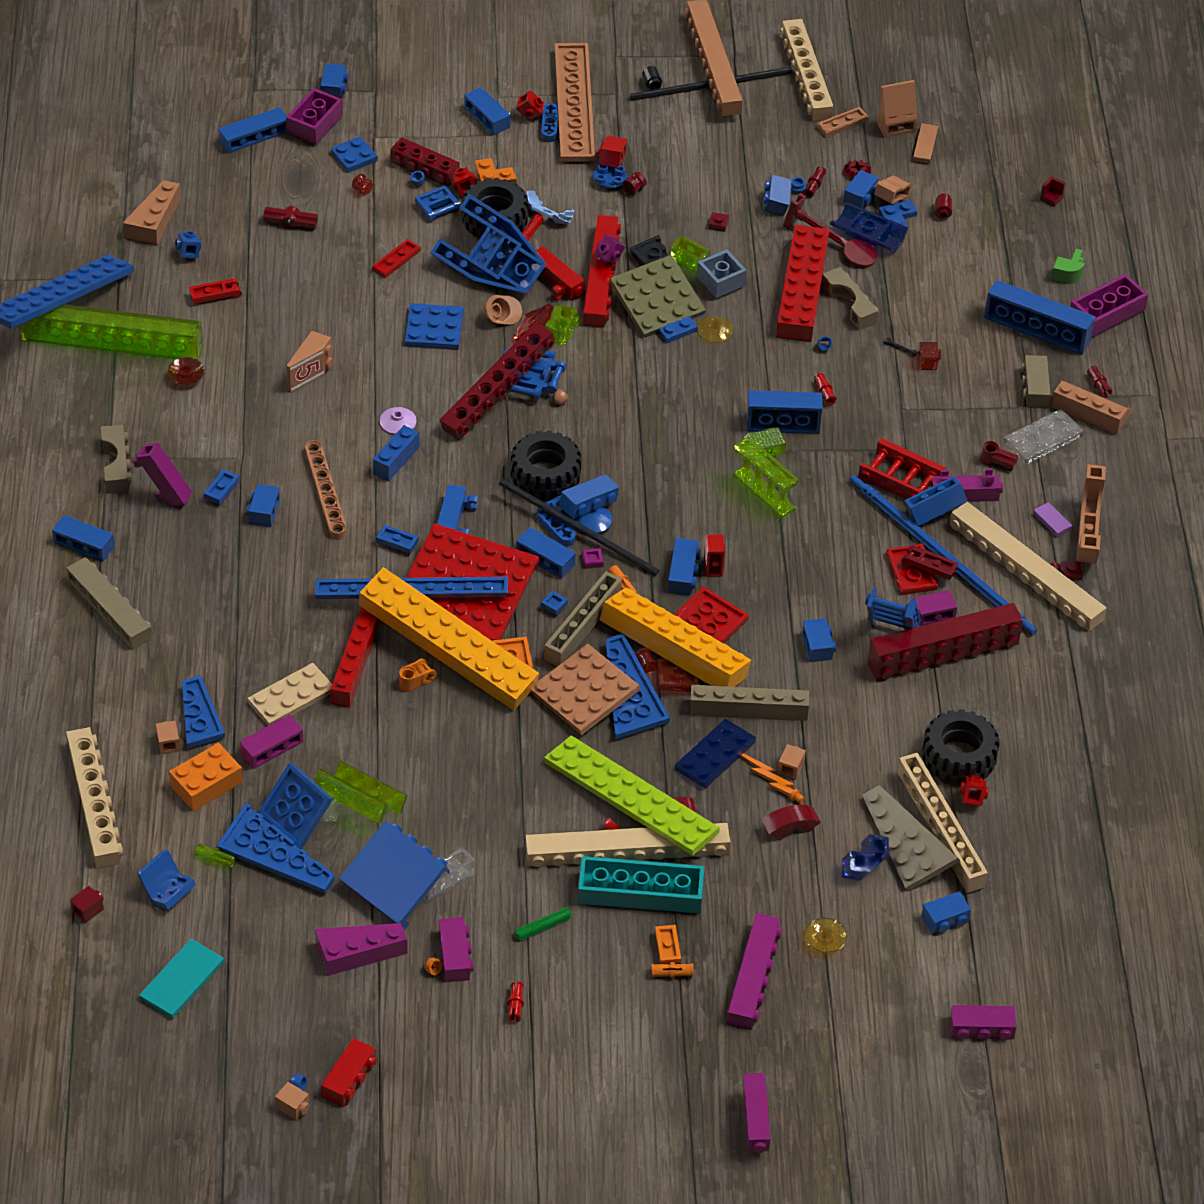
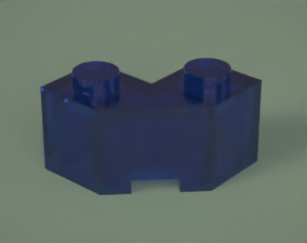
(859, 864)

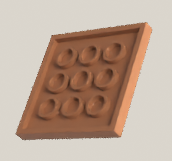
(584, 689)

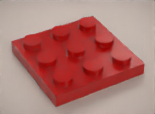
(712, 615)

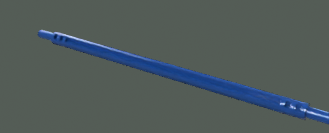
(934, 547)

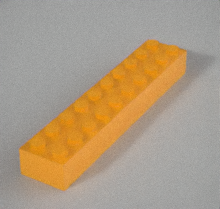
(448, 638)

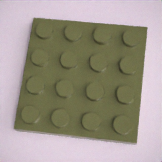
(657, 295)

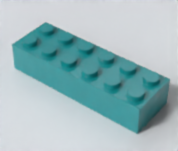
(641, 884)

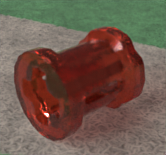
(646, 661)

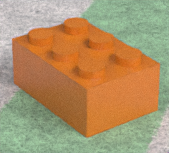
(205, 776)

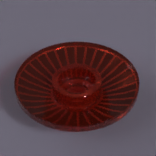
(185, 370)

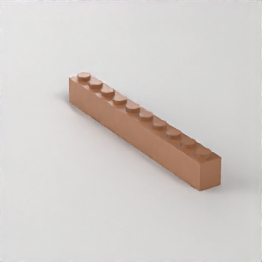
(713, 57)

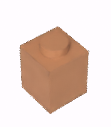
(167, 737)
(791, 761)
(292, 1101)

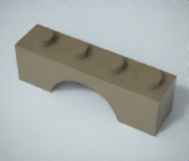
(839, 284)
(116, 473)

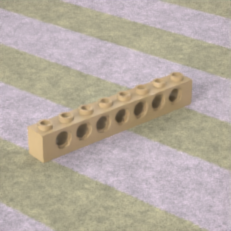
(806, 70)
(93, 797)
(942, 821)

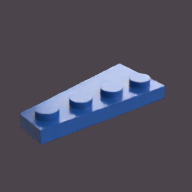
(200, 715)

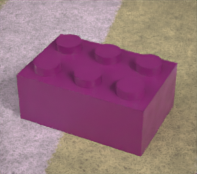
(314, 116)

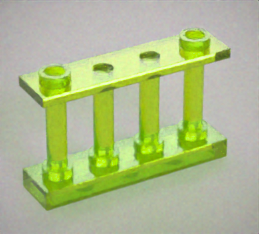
(771, 469)
(360, 791)

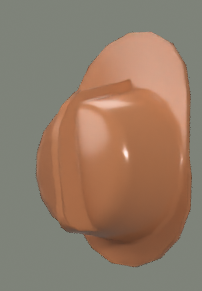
(502, 310)

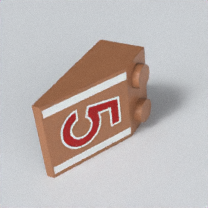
(309, 361)

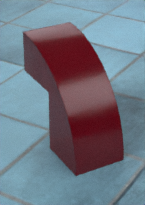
(788, 818)

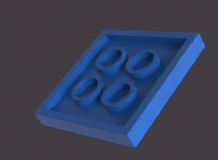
(434, 326)
(295, 805)

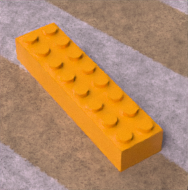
(674, 639)

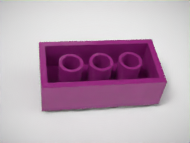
(1112, 302)

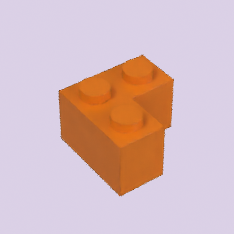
(485, 169)

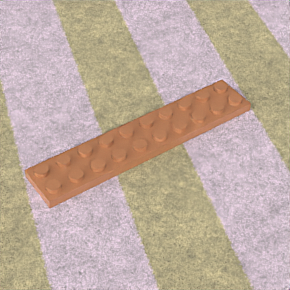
(574, 102)

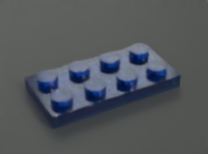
(715, 753)

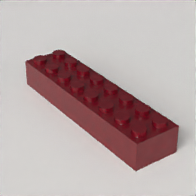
(944, 641)

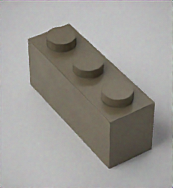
(1035, 381)

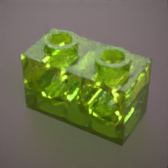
(563, 322)

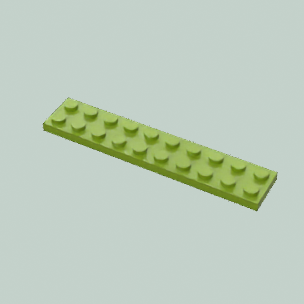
(632, 795)

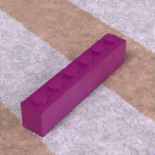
(753, 971)

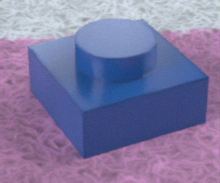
(554, 603)

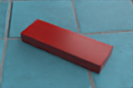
(396, 258)

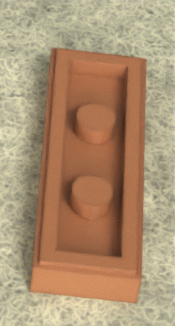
(842, 122)
(925, 143)

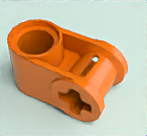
(416, 675)

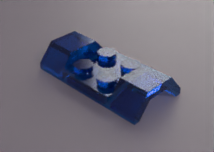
(870, 227)

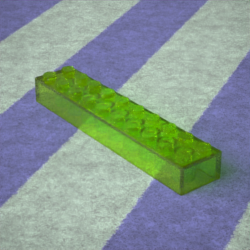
(116, 332)

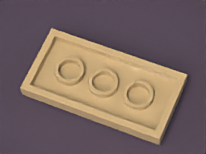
(291, 694)

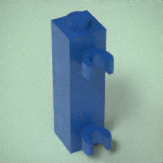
(453, 507)

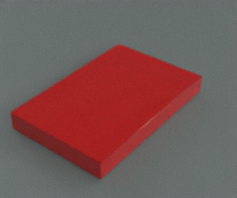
(909, 578)

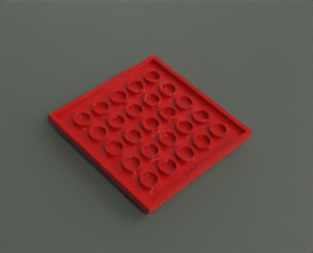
(464, 555)

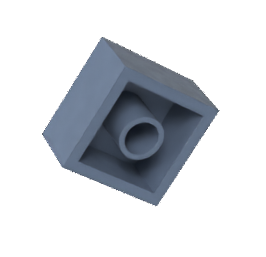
(721, 273)

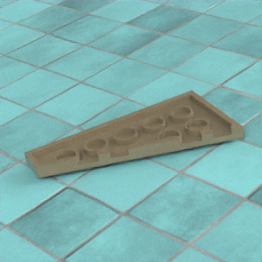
(911, 846)

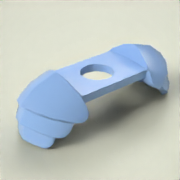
(534, 204)

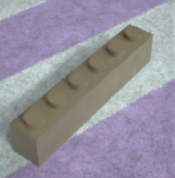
(109, 603)
(581, 620)
(749, 702)

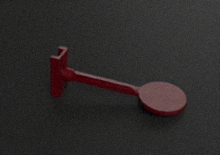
(855, 251)

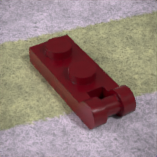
(930, 562)

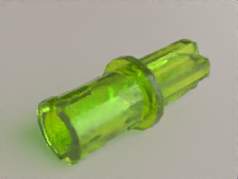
(214, 855)

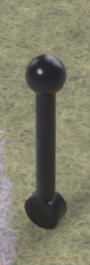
(888, 341)

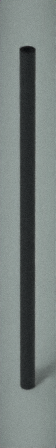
(703, 84)
(579, 527)

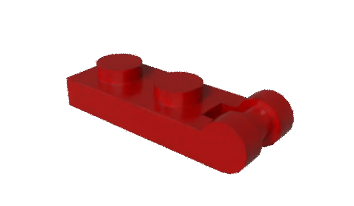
(215, 291)

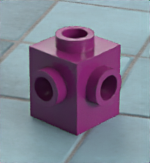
(609, 249)

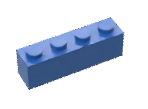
(253, 130)

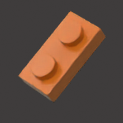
(667, 944)

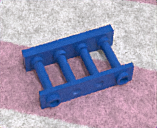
(893, 613)

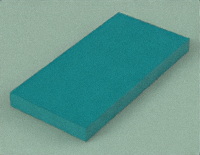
(181, 978)

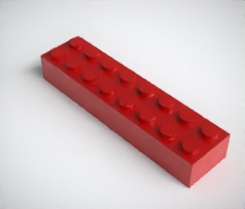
(802, 283)

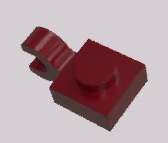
(1070, 569)

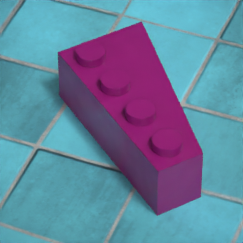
(359, 945)

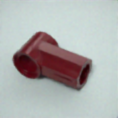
(992, 454)

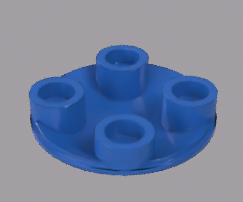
(609, 176)
(596, 520)

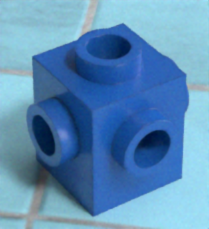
(188, 244)

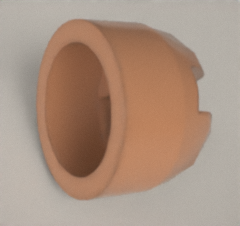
(559, 397)

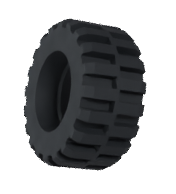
(501, 195)
(545, 448)
(965, 728)

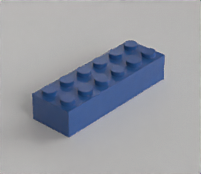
(1039, 317)

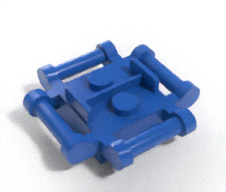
(536, 379)

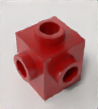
(530, 105)
(462, 179)
(974, 797)

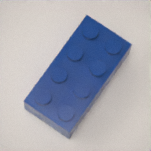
(786, 410)

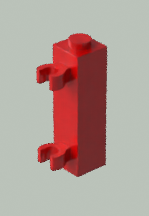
(560, 276)

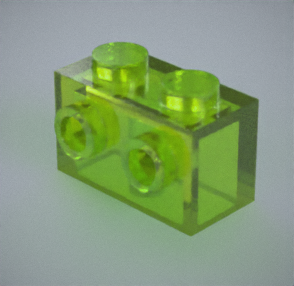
(688, 252)

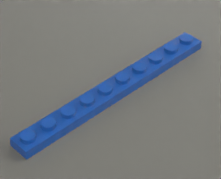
(431, 587)

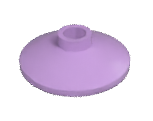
(395, 418)

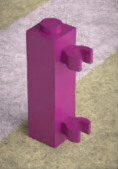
(163, 474)
(976, 487)
(756, 1112)

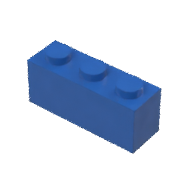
(487, 111)
(396, 453)
(589, 496)
(936, 501)
(83, 538)
(552, 555)
(684, 566)

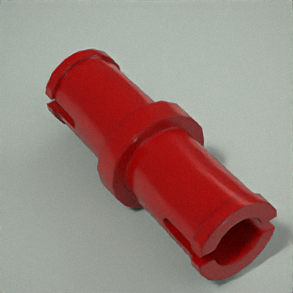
(825, 388)
(515, 1002)

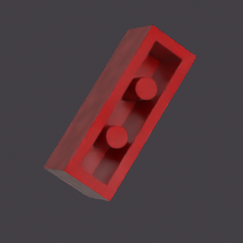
(349, 1072)

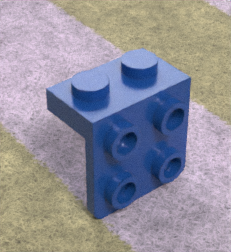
(164, 882)

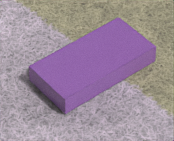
(1052, 519)

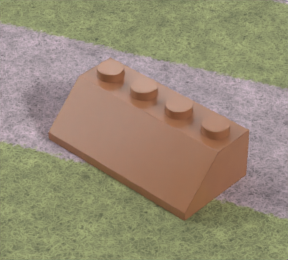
(1090, 407)

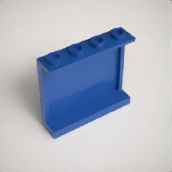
(394, 872)

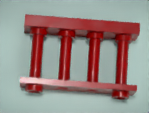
(899, 457)

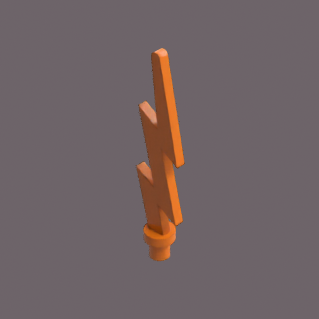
(778, 783)

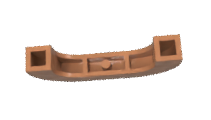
(1088, 538)

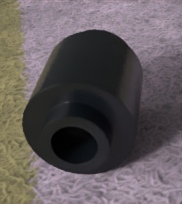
(652, 77)

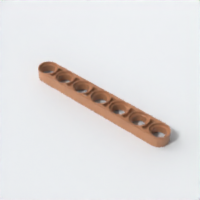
(330, 495)

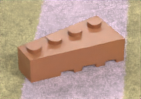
(153, 214)

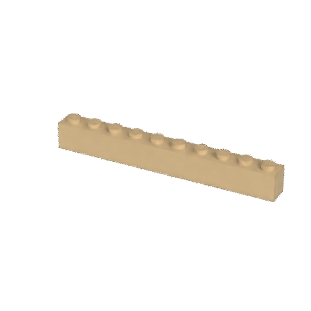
(1028, 566)
(615, 844)

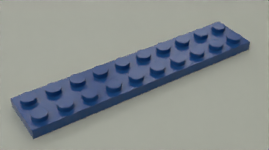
(62, 290)

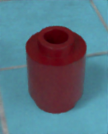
(943, 206)

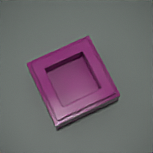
(592, 558)

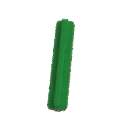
(543, 923)

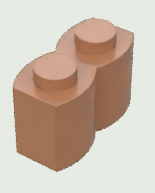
(893, 189)

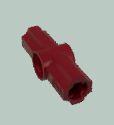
(290, 217)

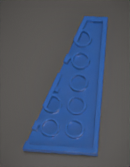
(642, 709)
(267, 847)

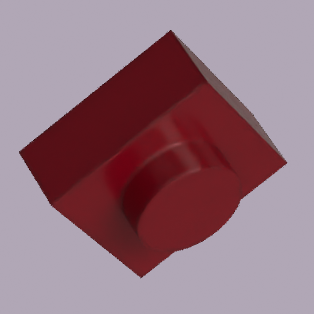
(718, 221)

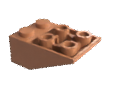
(897, 109)

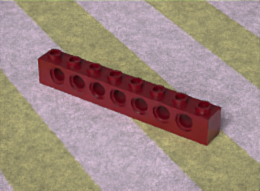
(497, 381)

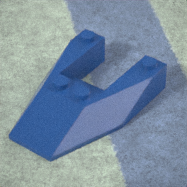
(500, 256)

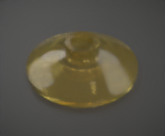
(715, 329)
(828, 929)

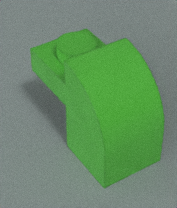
(1067, 270)

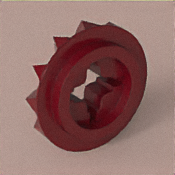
(851, 171)

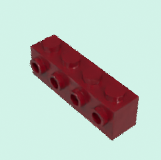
(418, 158)

